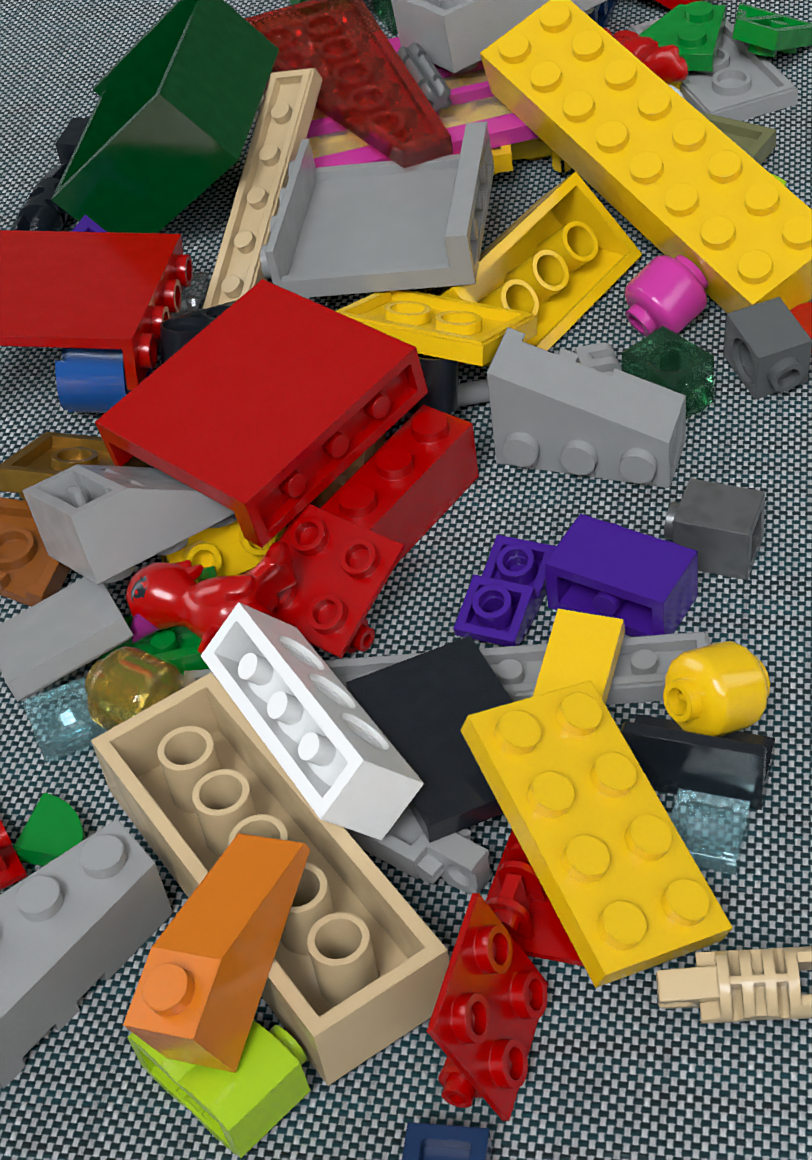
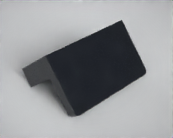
(721, 766)

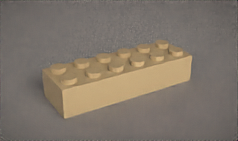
(353, 952)

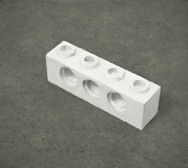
(311, 723)

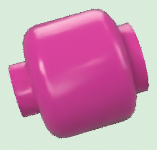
(666, 294)

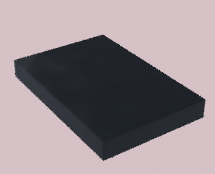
(421, 713)

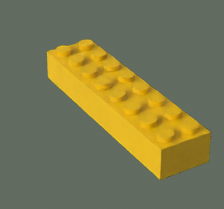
(654, 157)

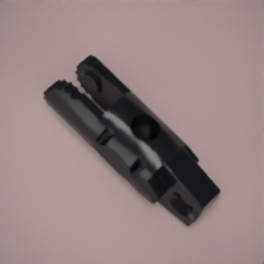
(39, 210)

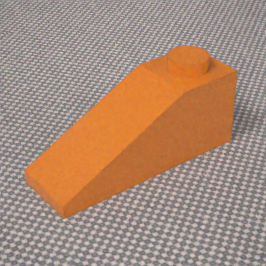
(217, 955)

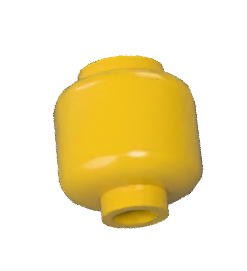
(716, 689)

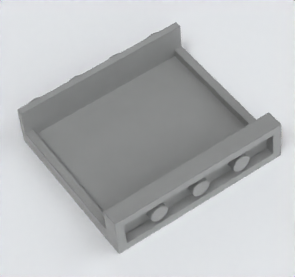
(381, 222)

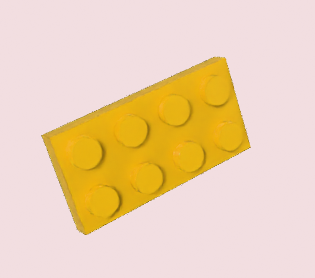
(595, 832)

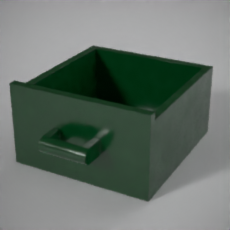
(168, 118)

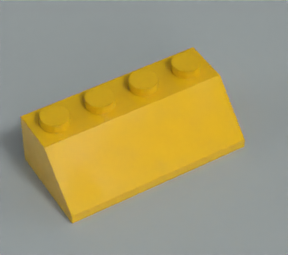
(553, 261)

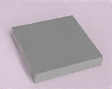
(59, 636)

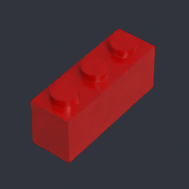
(411, 478)

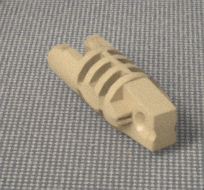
(740, 985)

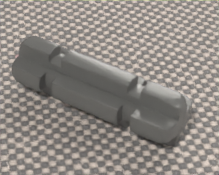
(426, 76)

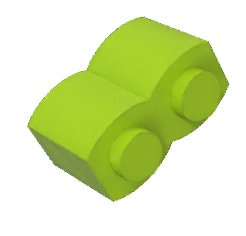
(241, 1104)

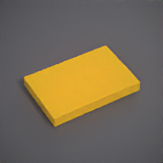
(441, 324)

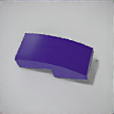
(508, 593)

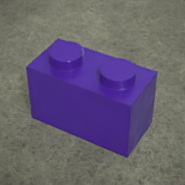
(622, 576)

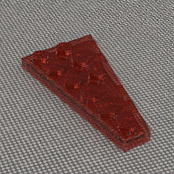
(362, 77)

